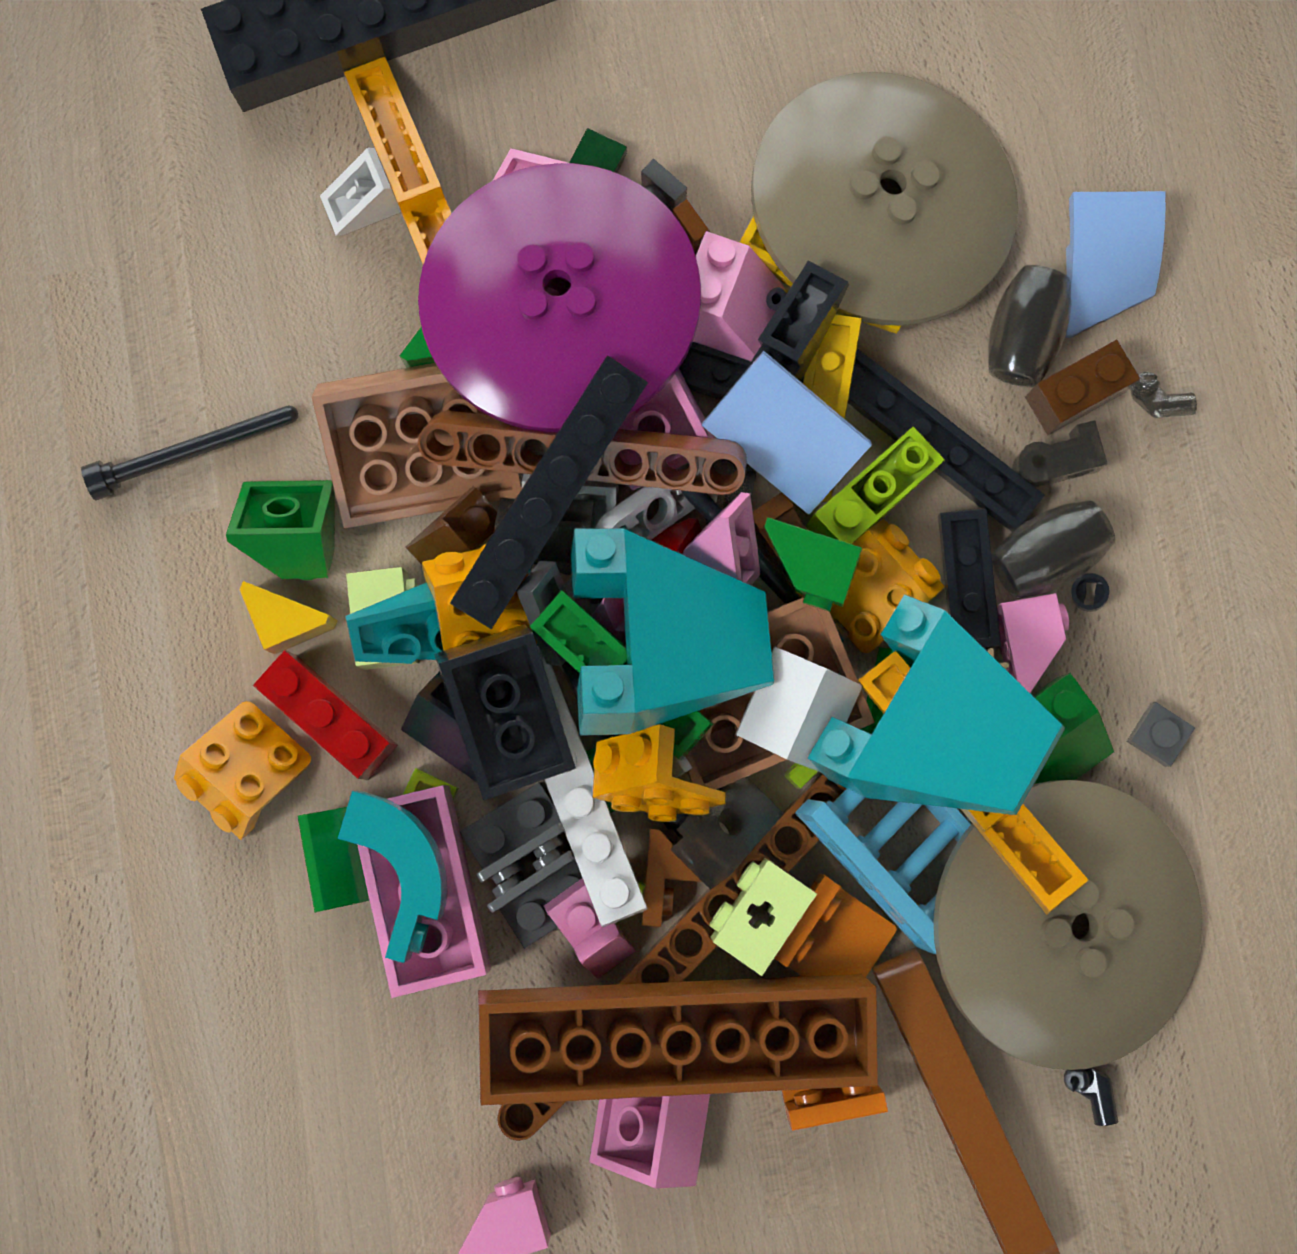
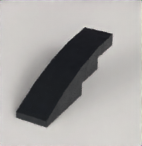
(802, 319)

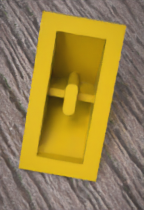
(282, 621)

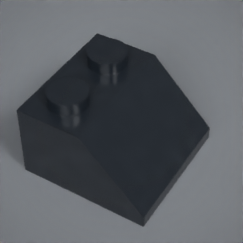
(435, 726)

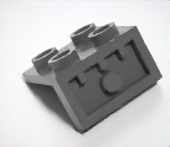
(513, 832)
(524, 900)

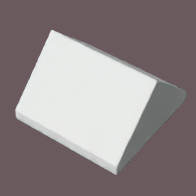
(796, 707)

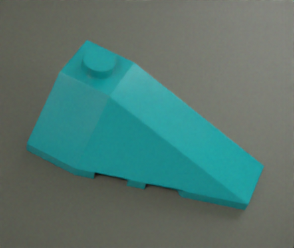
(397, 628)

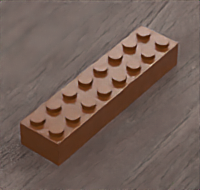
(676, 1038)

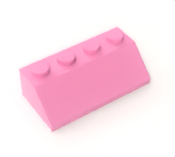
(454, 943)

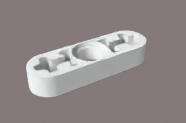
(634, 509)

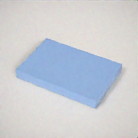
(787, 432)

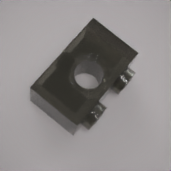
(713, 852)

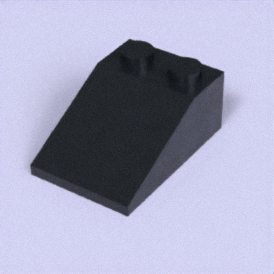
(505, 711)

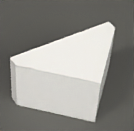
(359, 195)

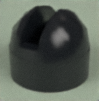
(1078, 592)

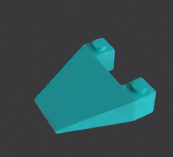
(687, 632)
(954, 730)

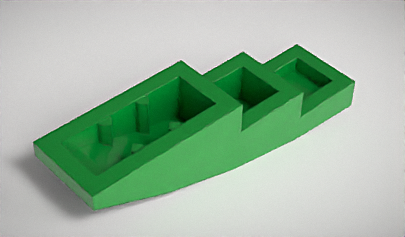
(588, 643)

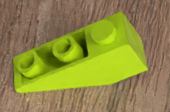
(877, 489)

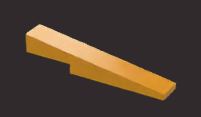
(400, 151)
(1017, 838)

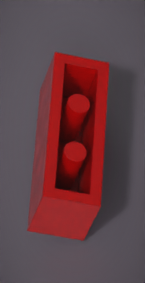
(325, 715)

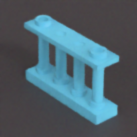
(861, 854)

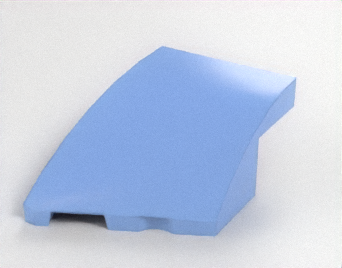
(1112, 253)

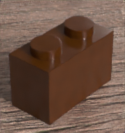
(1082, 387)

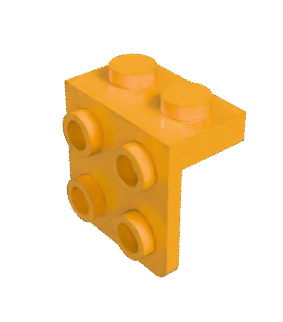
(881, 579)
(457, 628)
(240, 768)
(637, 776)

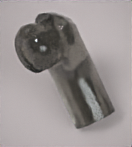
(1159, 404)

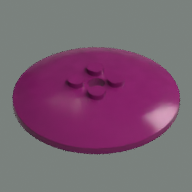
(534, 352)

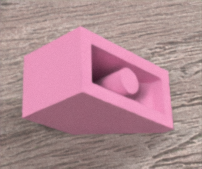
(729, 542)
(1031, 636)
(509, 1221)

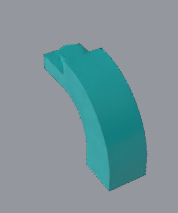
(414, 856)

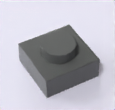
(663, 184)
(1160, 734)

